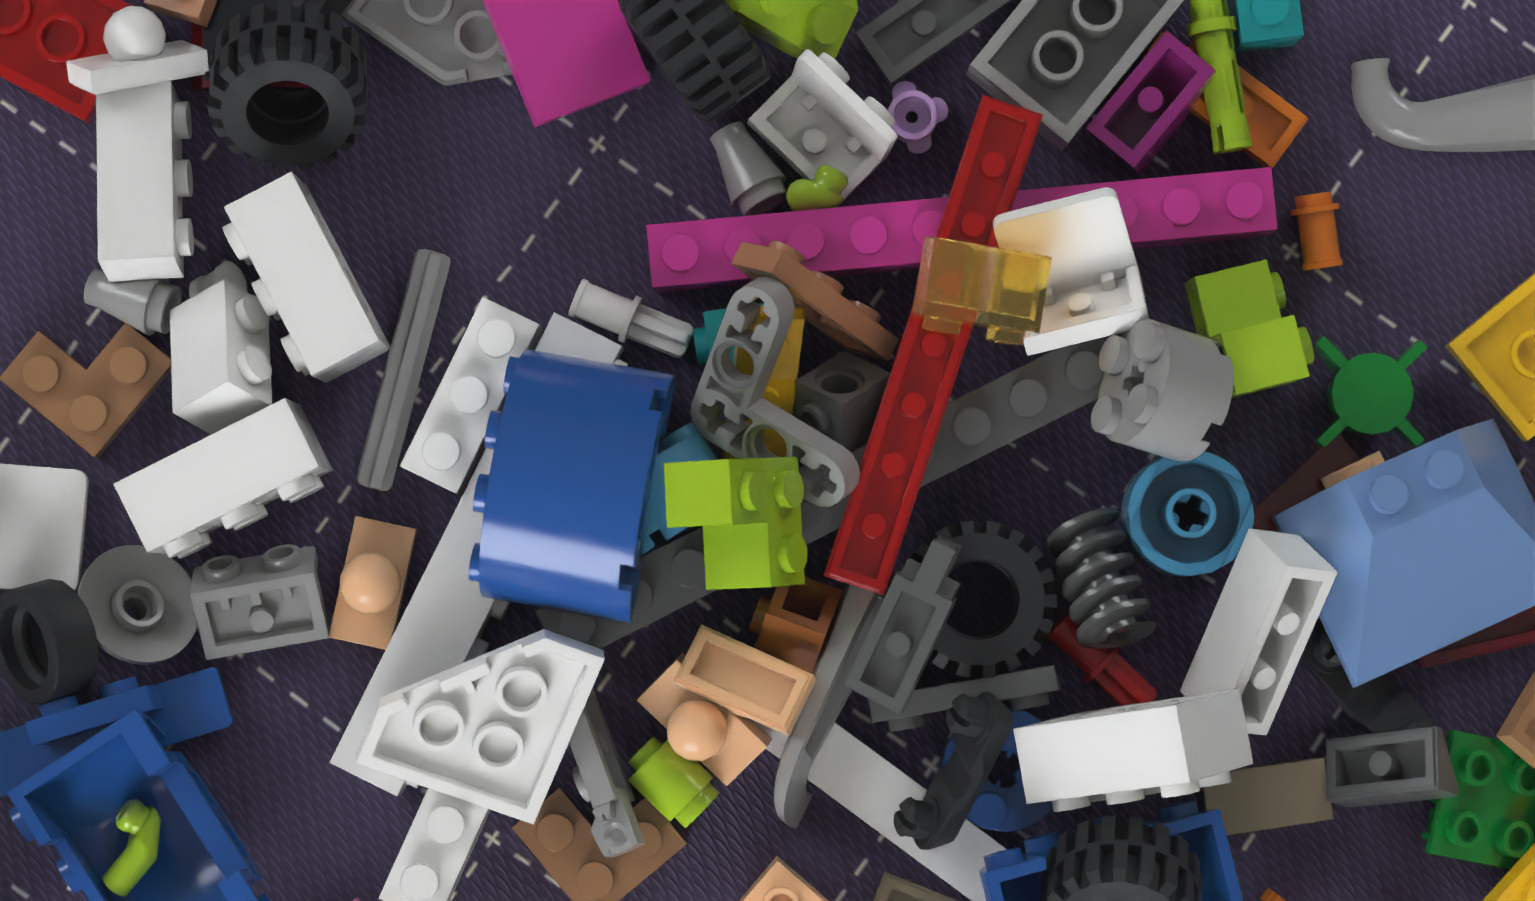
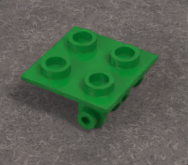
(1494, 805)

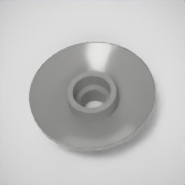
(155, 588)

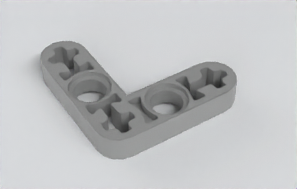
(745, 400)

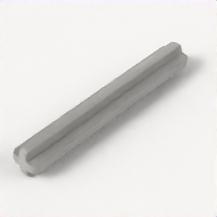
(403, 370)

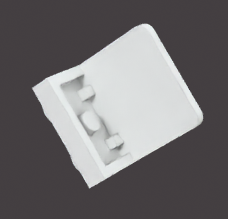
(823, 121)
(1093, 267)
(41, 524)

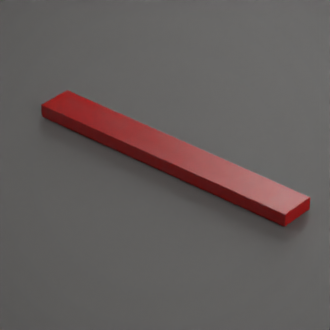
(928, 359)

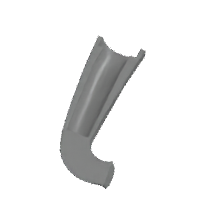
(1472, 121)
(844, 640)

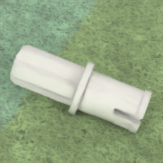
(631, 319)

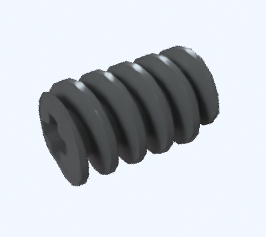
(1096, 583)

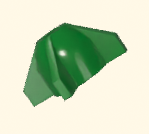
(1369, 393)

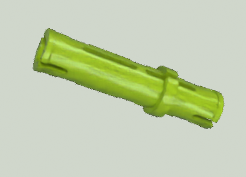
(1223, 95)

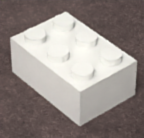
(304, 279)
(224, 480)
(1134, 751)

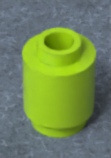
(672, 783)

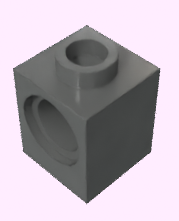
(841, 398)

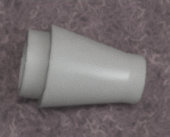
(748, 172)
(136, 302)

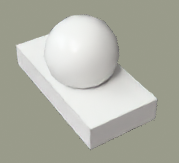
(136, 55)

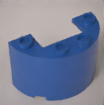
(569, 484)
(77, 806)

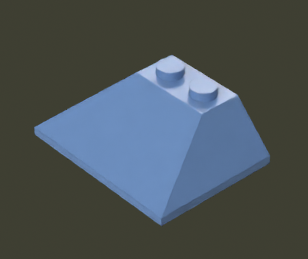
(1421, 549)

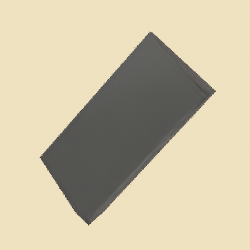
(1389, 768)

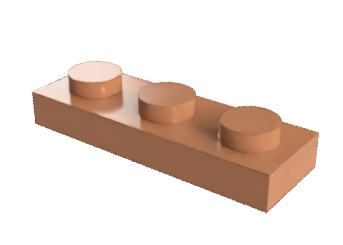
(842, 320)

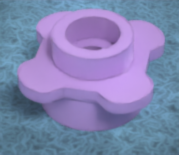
(928, 110)

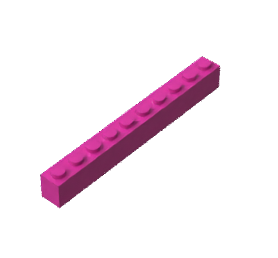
(893, 233)

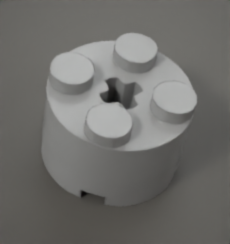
(1162, 390)

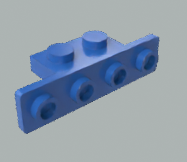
(180, 706)

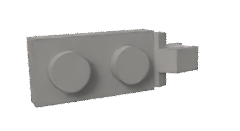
(604, 783)

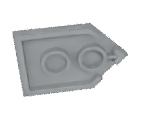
(439, 37)

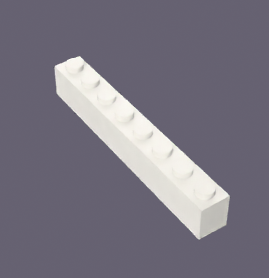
(447, 608)

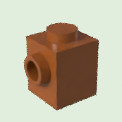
(796, 622)

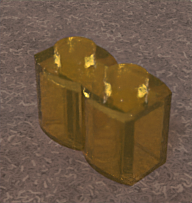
(981, 289)

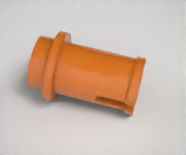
(1317, 230)

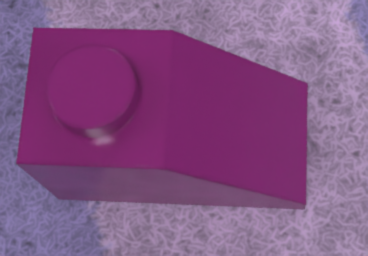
(1152, 102)

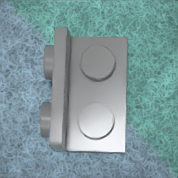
(259, 601)

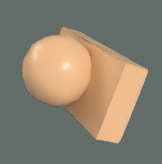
(373, 582)
(745, 680)
(703, 728)

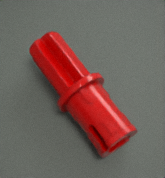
(1102, 666)

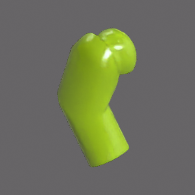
(819, 193)
(141, 850)

